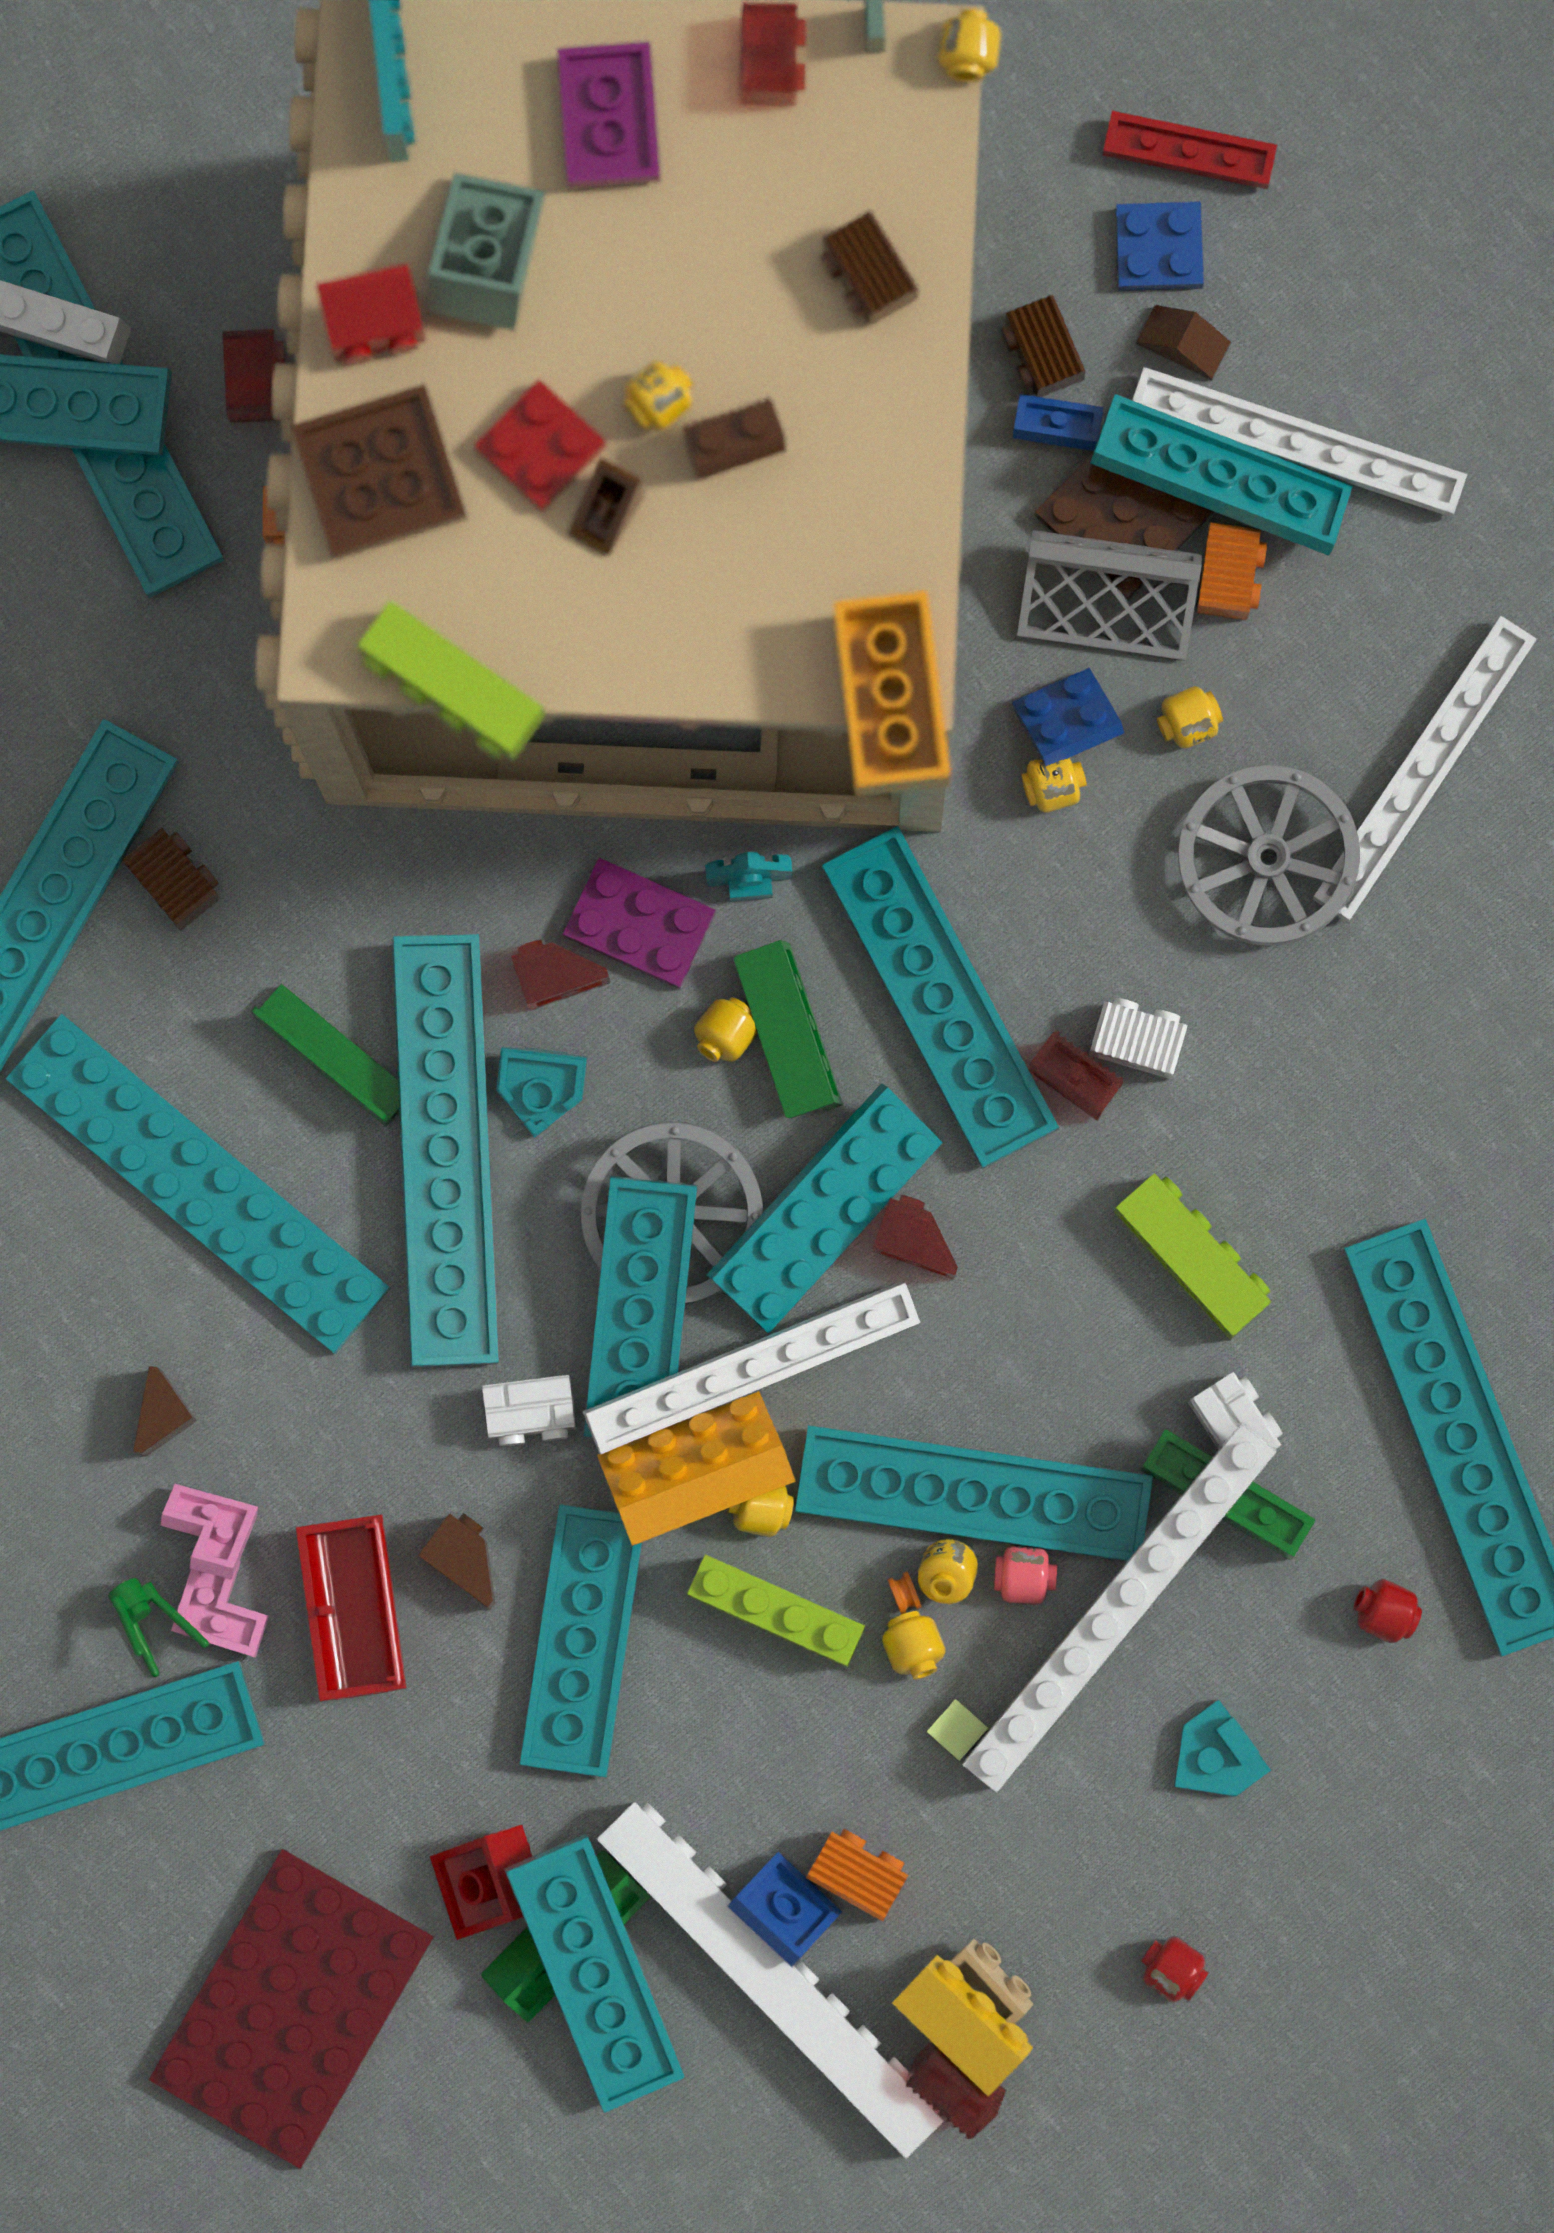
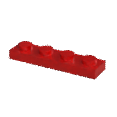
(1189, 150)

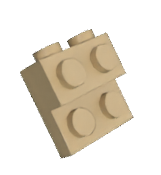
(983, 1974)

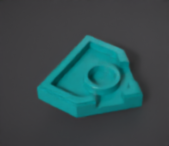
(749, 875)
(540, 1084)
(1217, 1754)

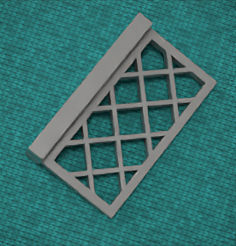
(1114, 559)

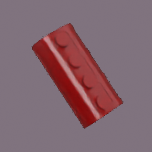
(351, 1608)

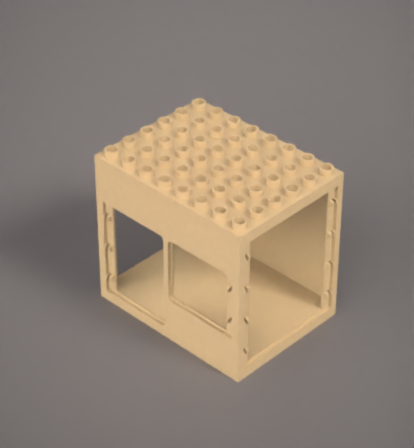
(718, 582)

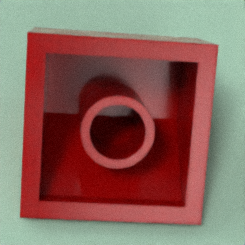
(371, 314)
(476, 1882)

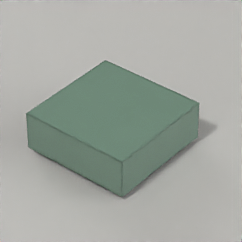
(874, 26)

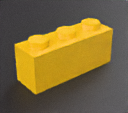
(963, 2024)

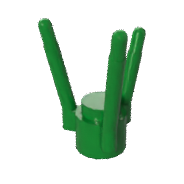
(132, 1605)

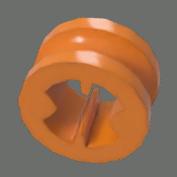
(904, 1593)

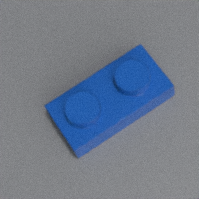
(1057, 422)

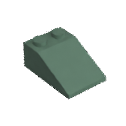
(483, 251)

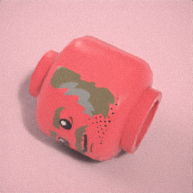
(1024, 1575)

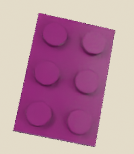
(609, 114)
(639, 923)

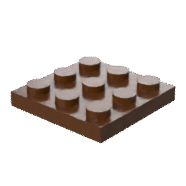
(379, 472)
(1120, 510)

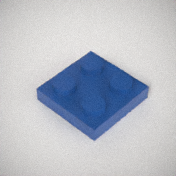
(1159, 246)
(1068, 717)
(784, 1909)

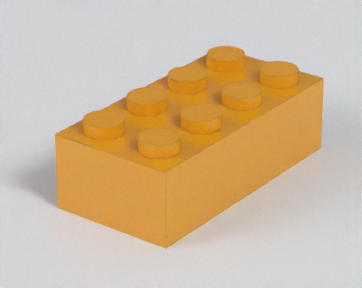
(892, 693)
(696, 1468)

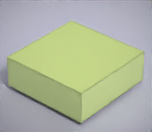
(957, 1730)

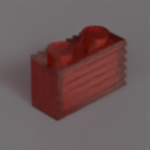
(770, 53)
(249, 373)
(1075, 1075)
(952, 2092)

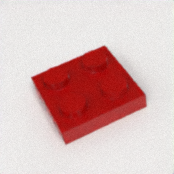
(540, 445)

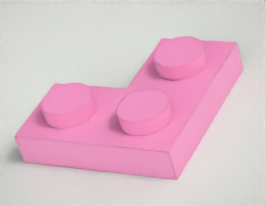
(219, 1523)
(221, 1623)

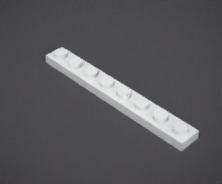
(1305, 443)
(1432, 757)
(751, 1367)

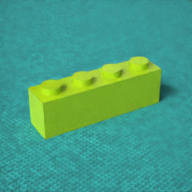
(451, 681)
(1193, 1256)
(776, 1610)

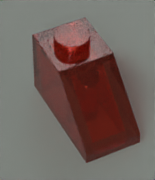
(554, 973)
(914, 1237)

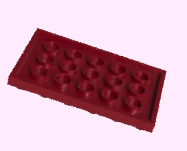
(291, 2008)

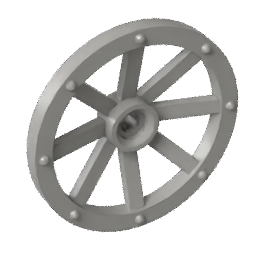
(1273, 844)
(674, 1132)

